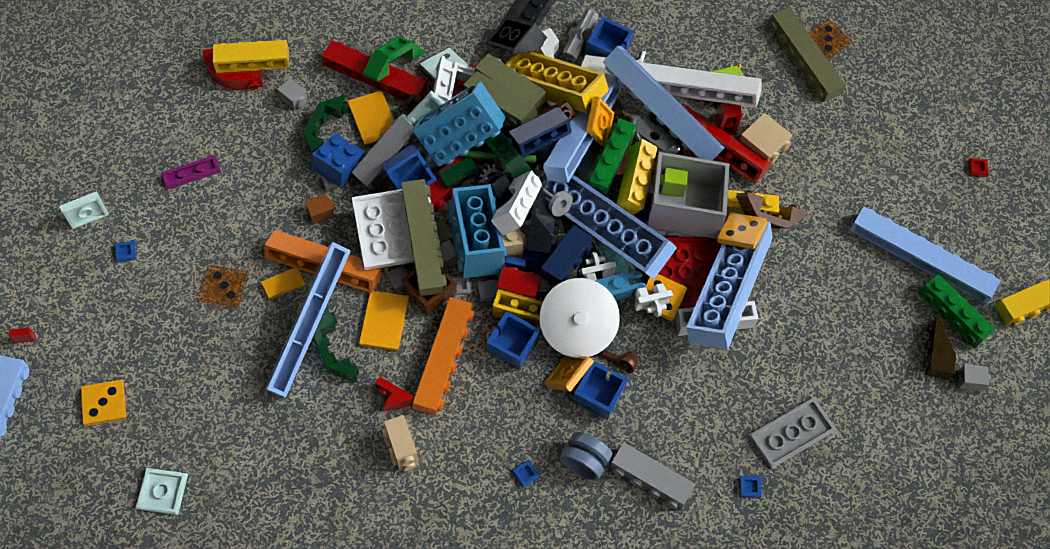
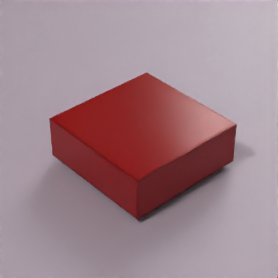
(978, 167)
(21, 335)

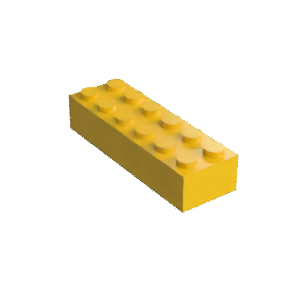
(561, 79)

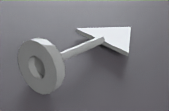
(560, 202)

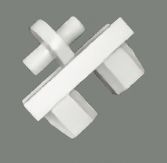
(606, 269)
(654, 302)

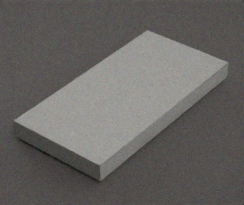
(792, 433)

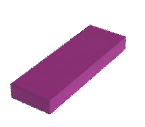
(190, 172)

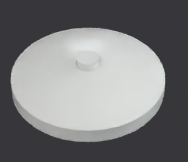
(579, 317)

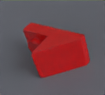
(397, 397)

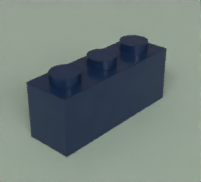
(540, 132)
(567, 256)

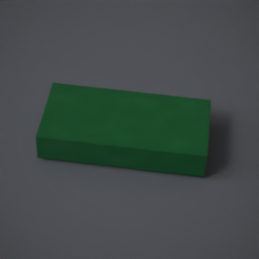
(458, 172)

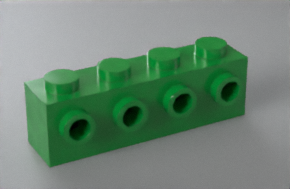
(612, 157)
(957, 311)

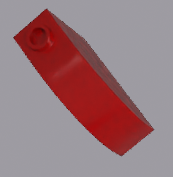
(232, 80)

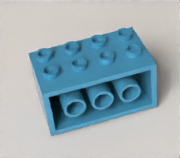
(459, 124)
(476, 237)

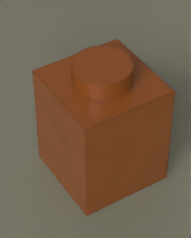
(320, 208)

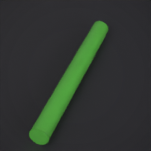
(491, 156)

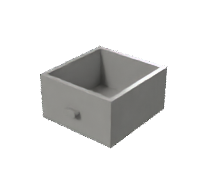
(704, 201)

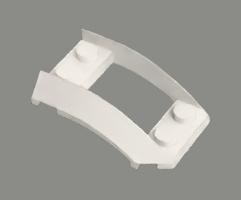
(446, 77)

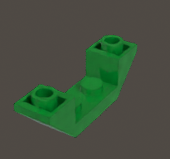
(379, 62)

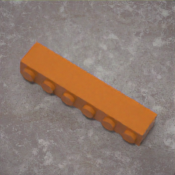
(308, 256)
(443, 356)

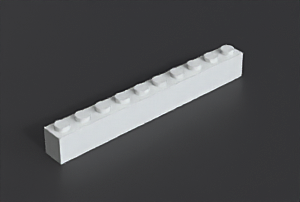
(695, 83)

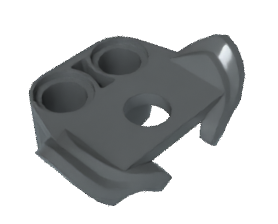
(648, 127)

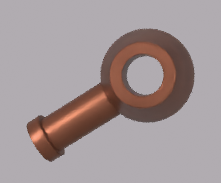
(629, 358)

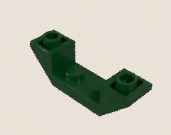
(334, 107)
(508, 155)
(343, 368)

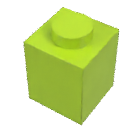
(674, 182)

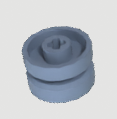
(585, 456)

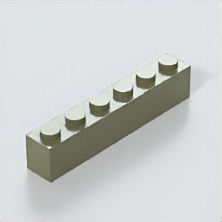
(806, 54)
(422, 237)

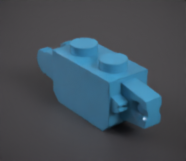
(619, 284)

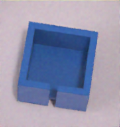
(607, 37)
(336, 159)
(406, 167)
(515, 340)
(598, 393)

